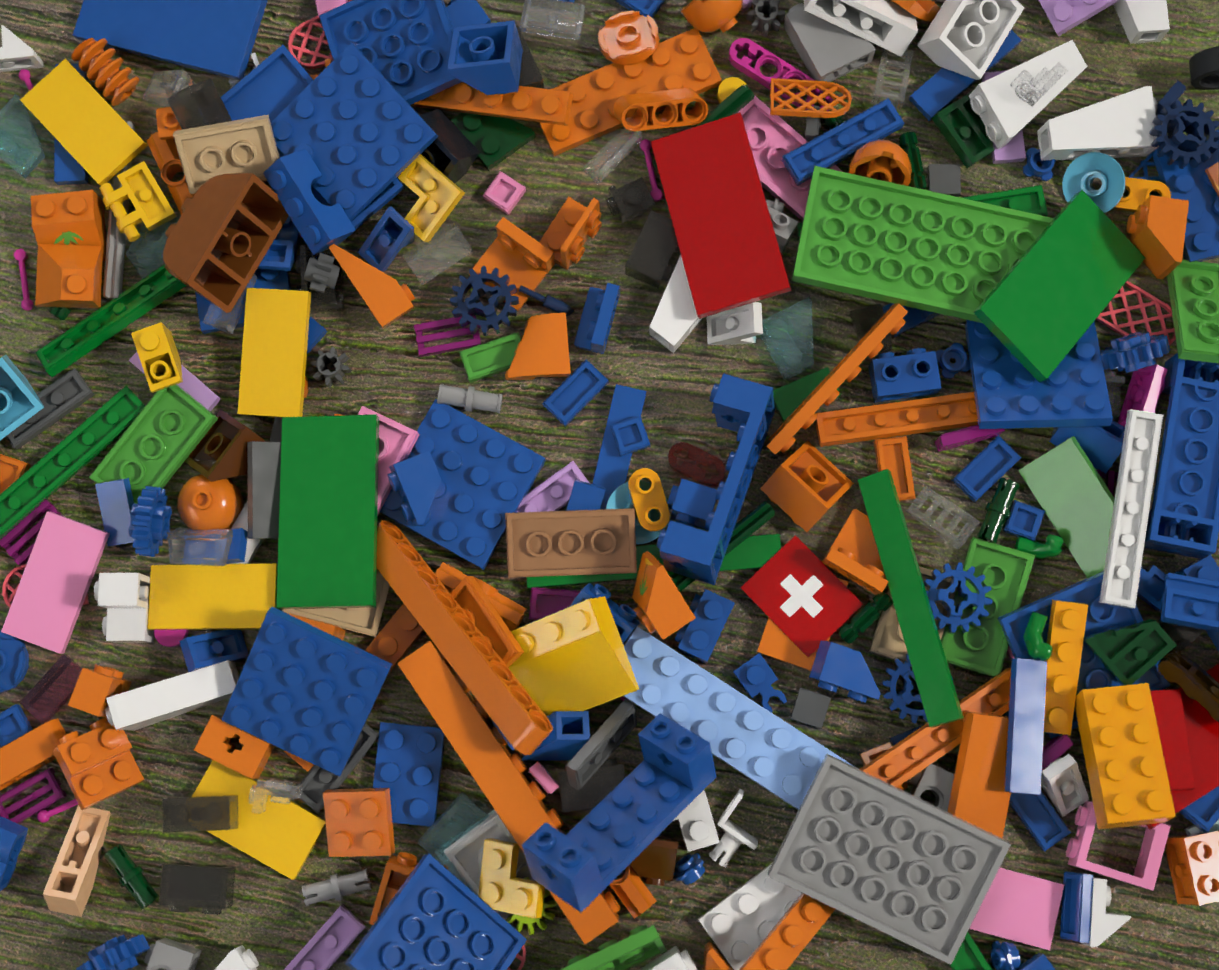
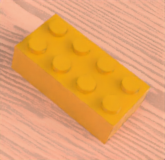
(1123, 756)

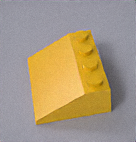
(574, 659)

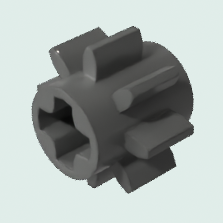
(763, 24)
(322, 273)
(323, 360)

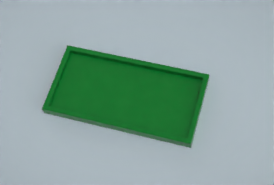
(1059, 286)
(328, 512)

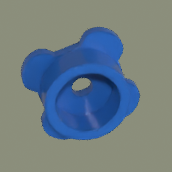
(1032, 169)
(957, 352)
(689, 868)
(1005, 956)

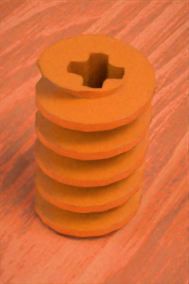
(105, 70)

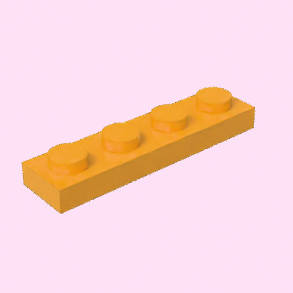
(1066, 637)

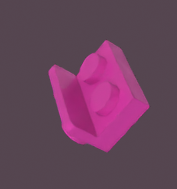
(1143, 391)

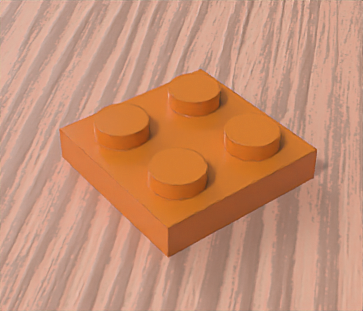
(359, 822)

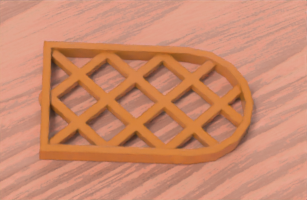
(811, 112)

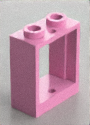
(1149, 856)

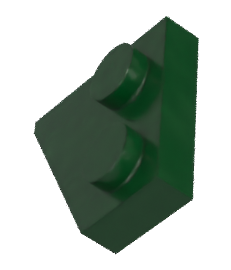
(964, 131)
(493, 136)
(1131, 649)

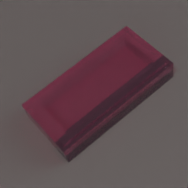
(52, 689)

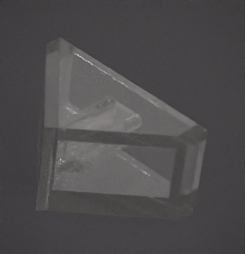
(166, 84)

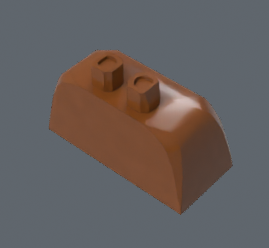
(223, 236)

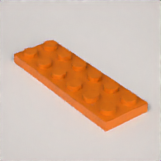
(674, 65)

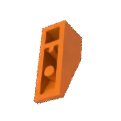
(378, 290)

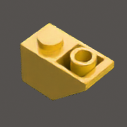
(158, 356)

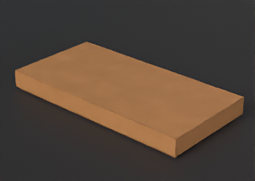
(571, 542)

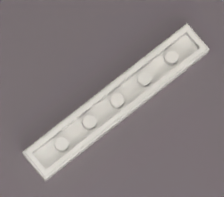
(1131, 508)

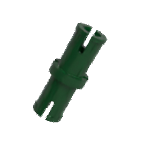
(998, 510)
(131, 876)

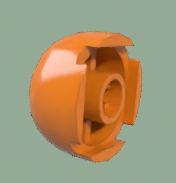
(712, 14)
(883, 162)
(209, 504)

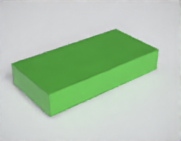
(490, 357)

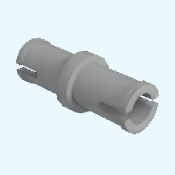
(469, 398)
(336, 887)

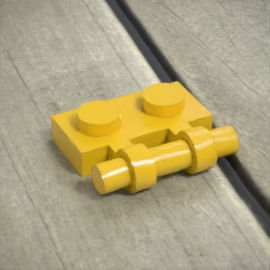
(146, 196)

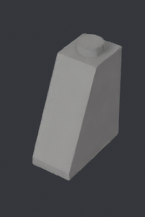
(824, 47)

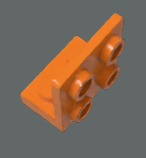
(571, 230)
(518, 257)
(856, 554)
(1194, 867)

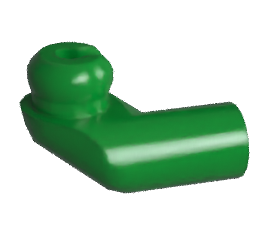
(1050, 549)
(1033, 638)

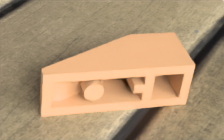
(77, 862)

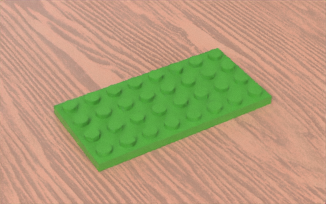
(908, 243)

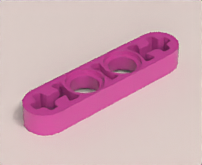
(784, 69)

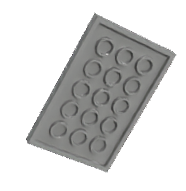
(888, 859)

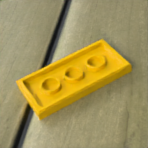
(83, 122)
(274, 352)
(211, 596)
(277, 837)

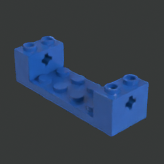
(746, 410)
(1187, 480)
(627, 820)

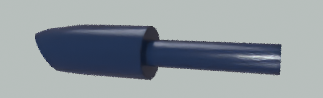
(548, 301)

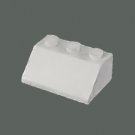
(969, 34)

